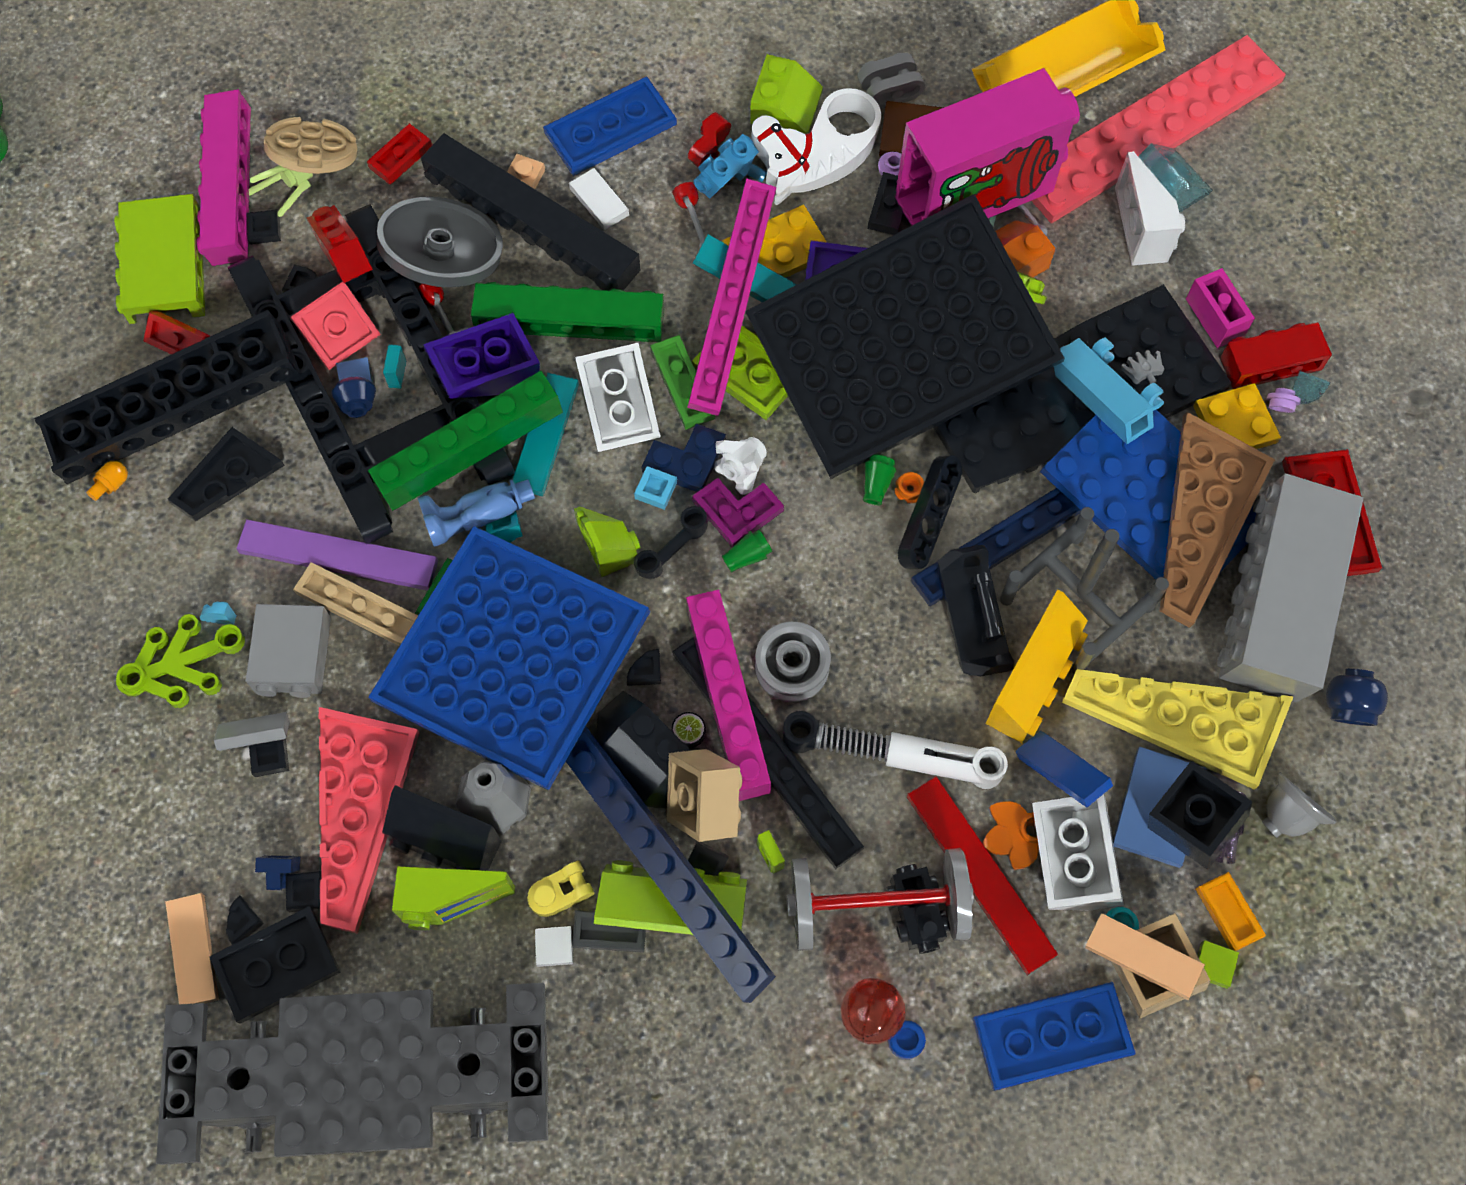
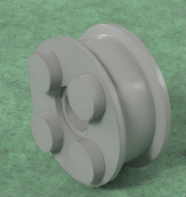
(787, 682)

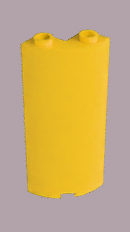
(1080, 50)

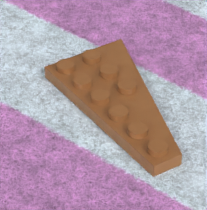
(1210, 503)

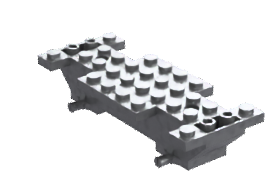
(353, 1074)

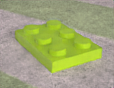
(753, 376)

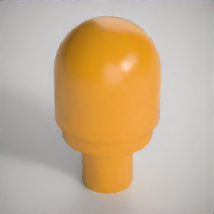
(108, 479)

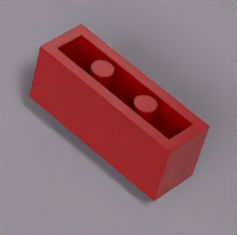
(339, 243)
(1275, 355)

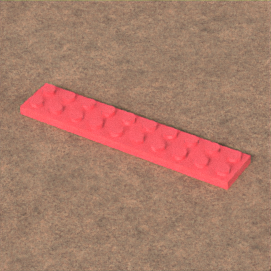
(1161, 118)

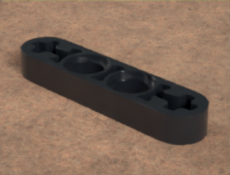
(915, 545)

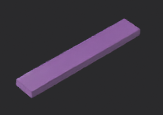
(337, 555)

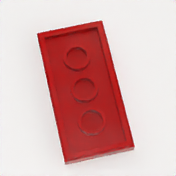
(1337, 471)

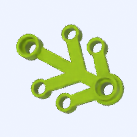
(176, 662)

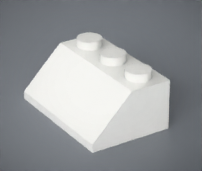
(1077, 855)

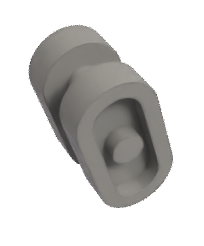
(892, 79)

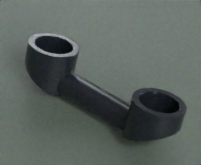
(694, 523)

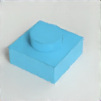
(655, 488)

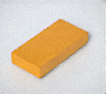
(1230, 912)

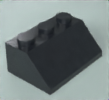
(438, 832)

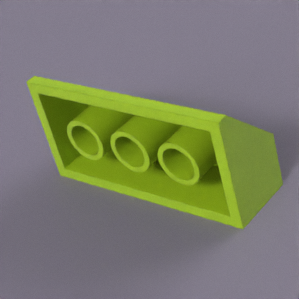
(633, 899)

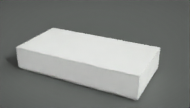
(599, 199)

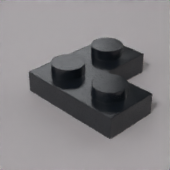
(886, 211)

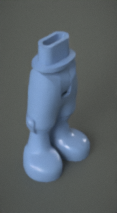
(473, 509)

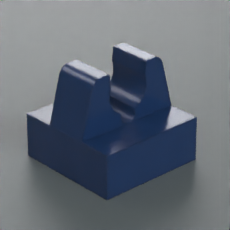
(276, 869)

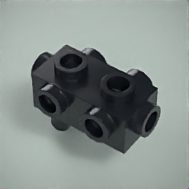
(920, 924)

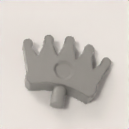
(1143, 368)

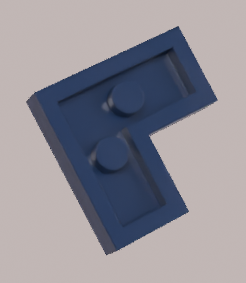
(689, 465)

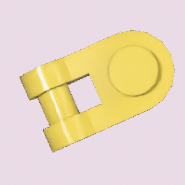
(546, 895)

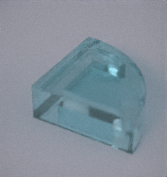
(1309, 387)

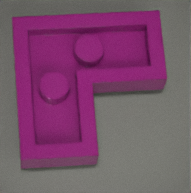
(734, 517)

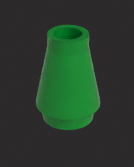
(878, 476)
(747, 551)

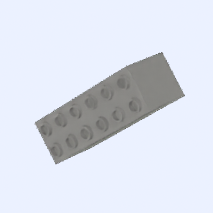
(1290, 588)

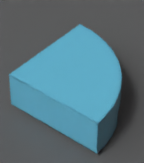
(218, 613)

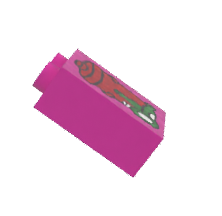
(991, 145)

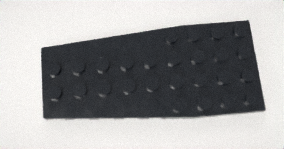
(1042, 414)

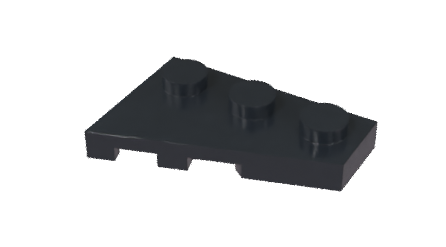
(223, 474)

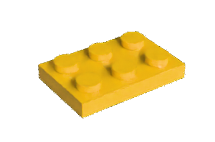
(788, 241)

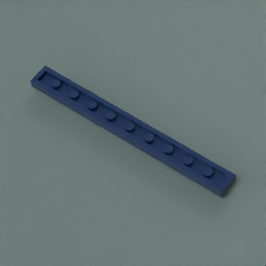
(670, 869)

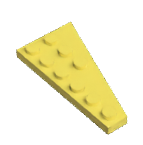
(1201, 723)

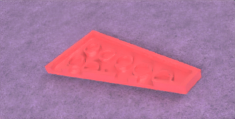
(357, 774)

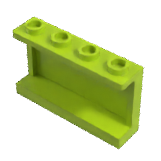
(159, 256)

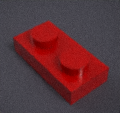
(399, 154)
(170, 333)

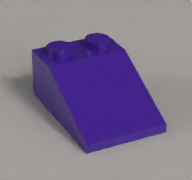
(483, 358)

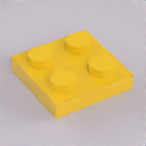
(1241, 415)

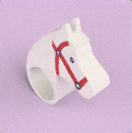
(823, 156)

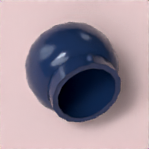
(1356, 698)

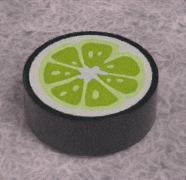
(689, 729)

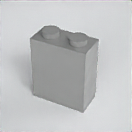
(288, 650)

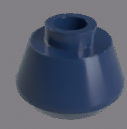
(354, 396)

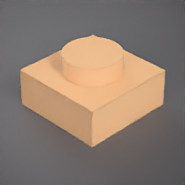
(527, 170)

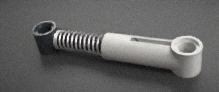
(899, 750)

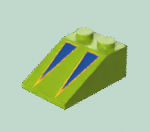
(441, 895)

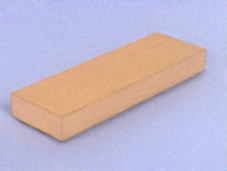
(191, 950)
(1145, 956)

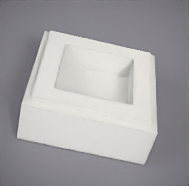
(554, 946)

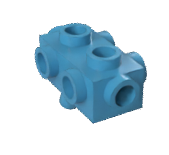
(733, 161)

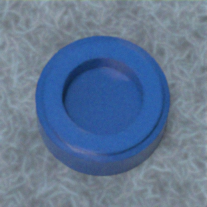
(908, 1041)

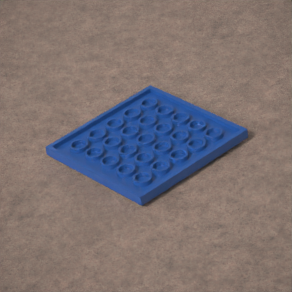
(510, 656)

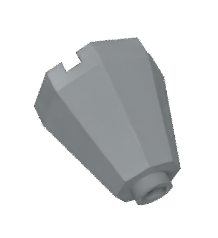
(493, 795)

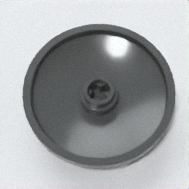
(439, 241)

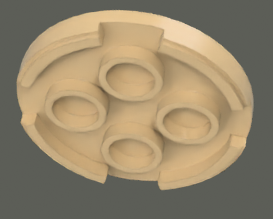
(310, 145)

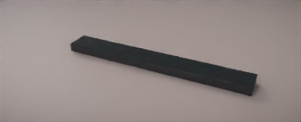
(788, 777)

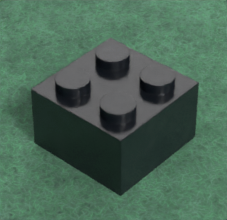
(1199, 814)

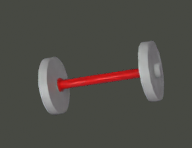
(956, 895)

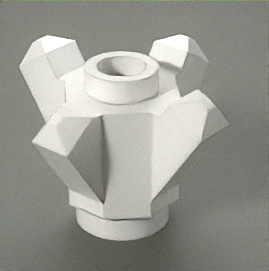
(740, 461)

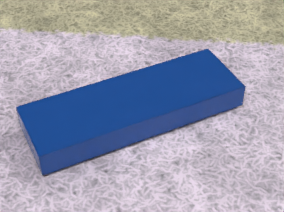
(1064, 768)

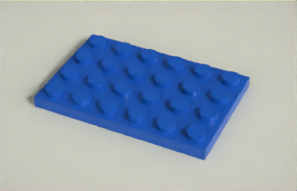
(1128, 486)

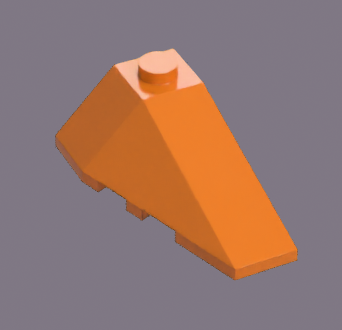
(1026, 247)

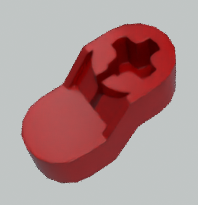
(714, 131)

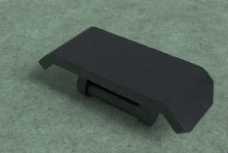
(974, 612)

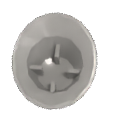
(1293, 811)

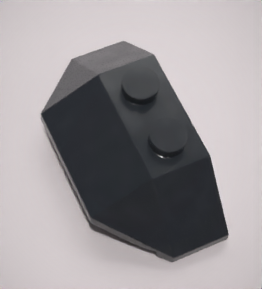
(638, 746)

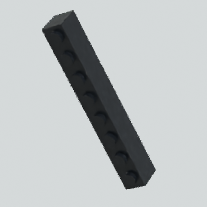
(530, 214)

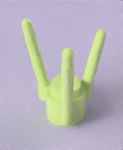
(291, 179)

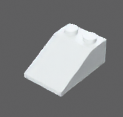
(1147, 213)
(618, 397)

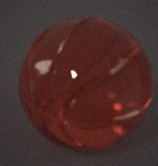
(873, 1011)

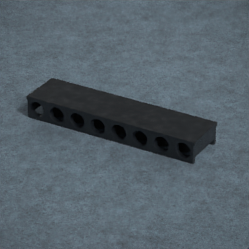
(168, 396)

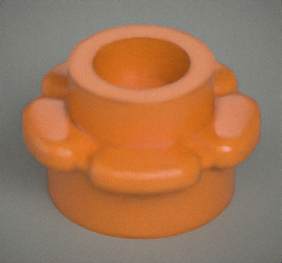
(903, 482)

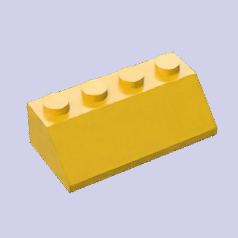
(1038, 668)

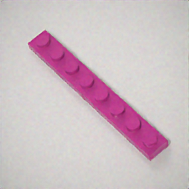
(731, 298)

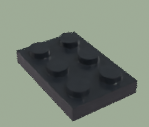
(274, 964)

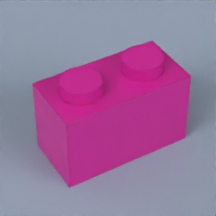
(1219, 307)

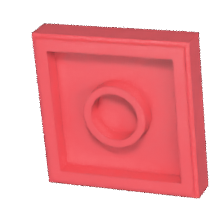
(335, 325)

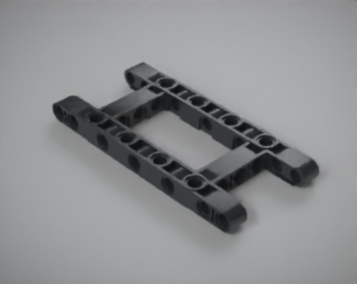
(313, 400)

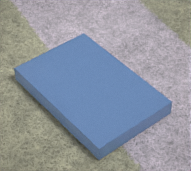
(1148, 782)

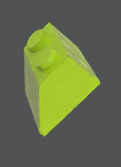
(786, 94)

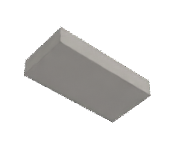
(251, 731)

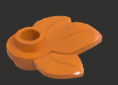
(1011, 836)

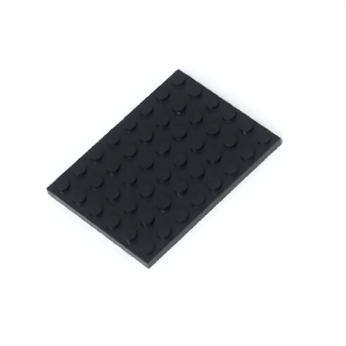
(904, 336)

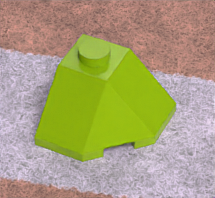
(607, 540)

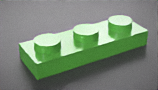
(678, 377)

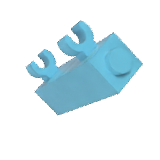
(1105, 392)

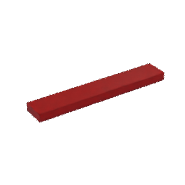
(989, 884)

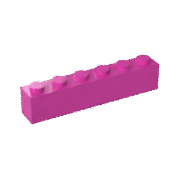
(224, 178)
(728, 692)

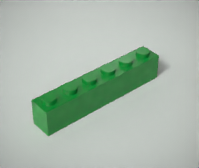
(573, 311)
(466, 440)

